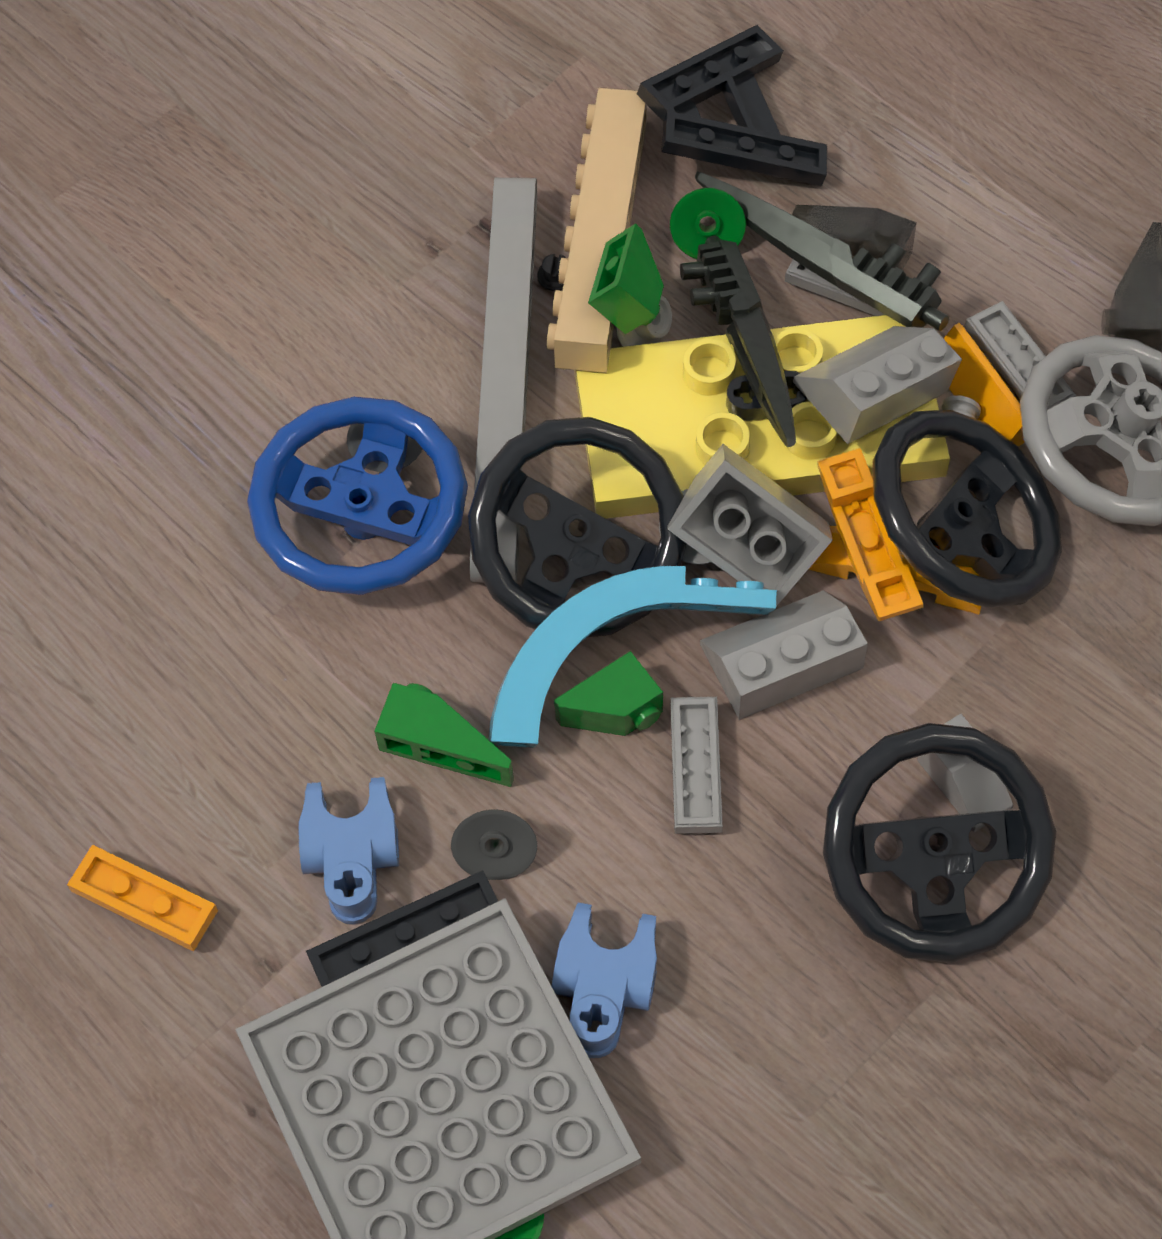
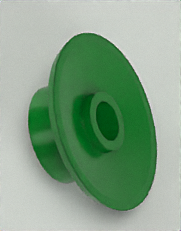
(690, 209)

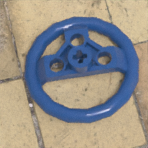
(357, 498)

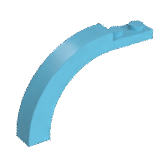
(528, 679)

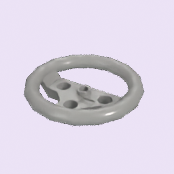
(1127, 420)

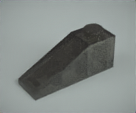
(862, 228)
(1138, 298)

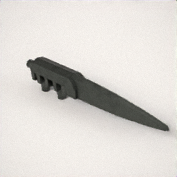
(863, 276)
(739, 306)

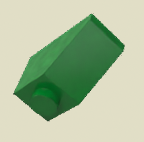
(627, 282)
(612, 700)

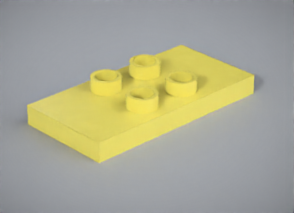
(677, 404)

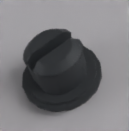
(549, 273)

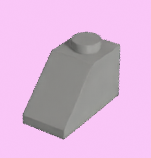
(965, 782)

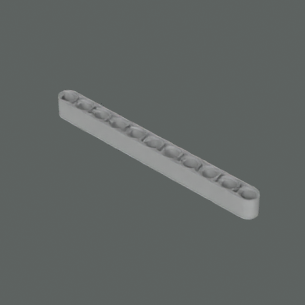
(506, 338)

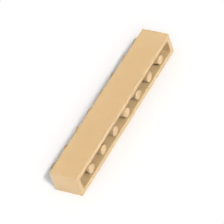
(600, 212)

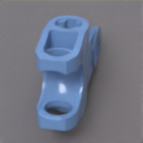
(349, 849)
(604, 979)

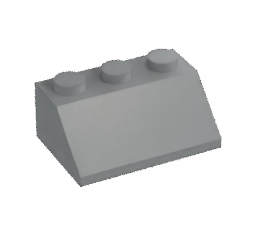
(880, 379)
(749, 524)
(786, 652)

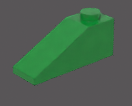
(431, 732)

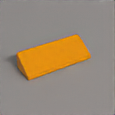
(982, 383)

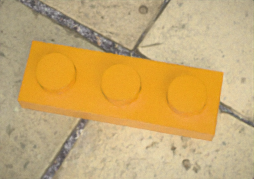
(142, 897)

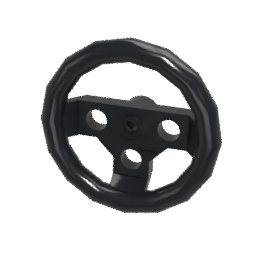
(505, 488)
(963, 523)
(1015, 834)

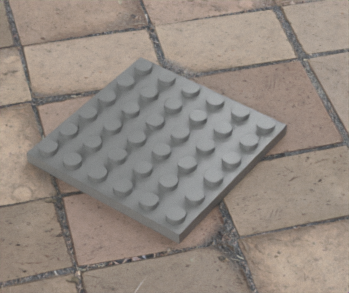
(439, 1090)

